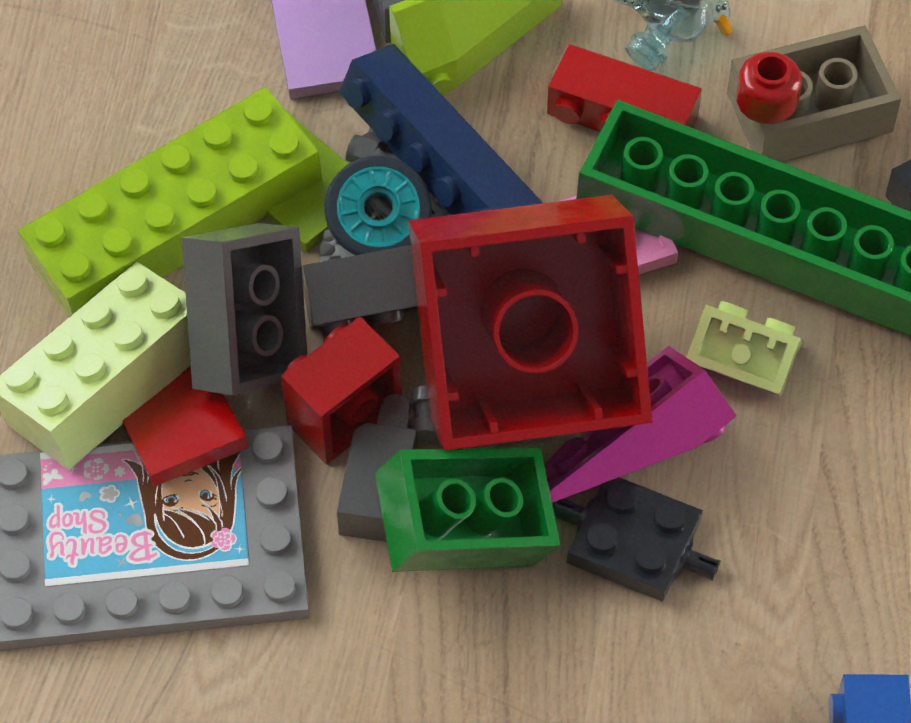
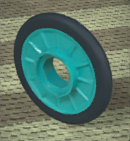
(371, 178)

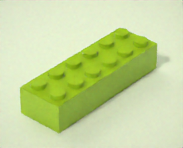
(197, 184)

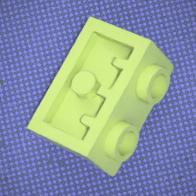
(743, 348)

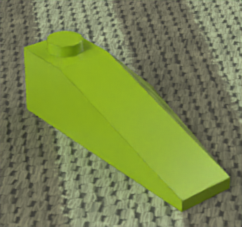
(460, 37)

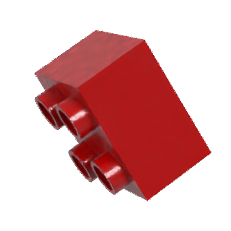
(531, 321)

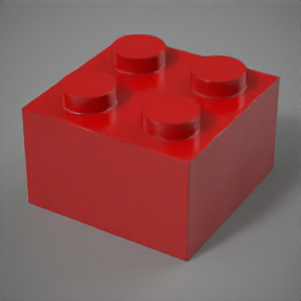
(340, 387)

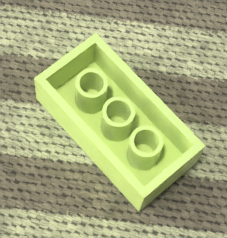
(98, 366)

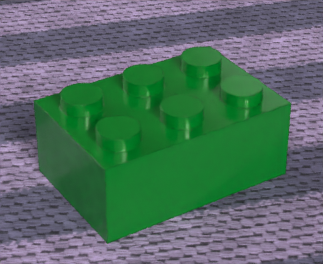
(466, 508)

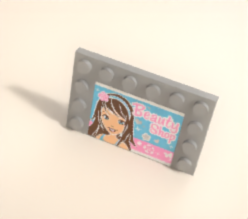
(117, 558)

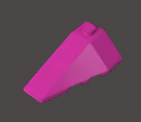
(684, 415)

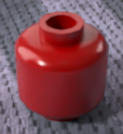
(768, 87)

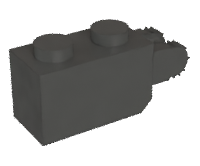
(370, 448)

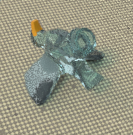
(672, 21)

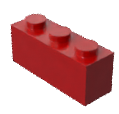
(591, 83)

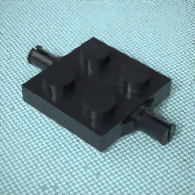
(635, 537)

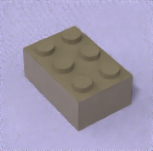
(841, 99)

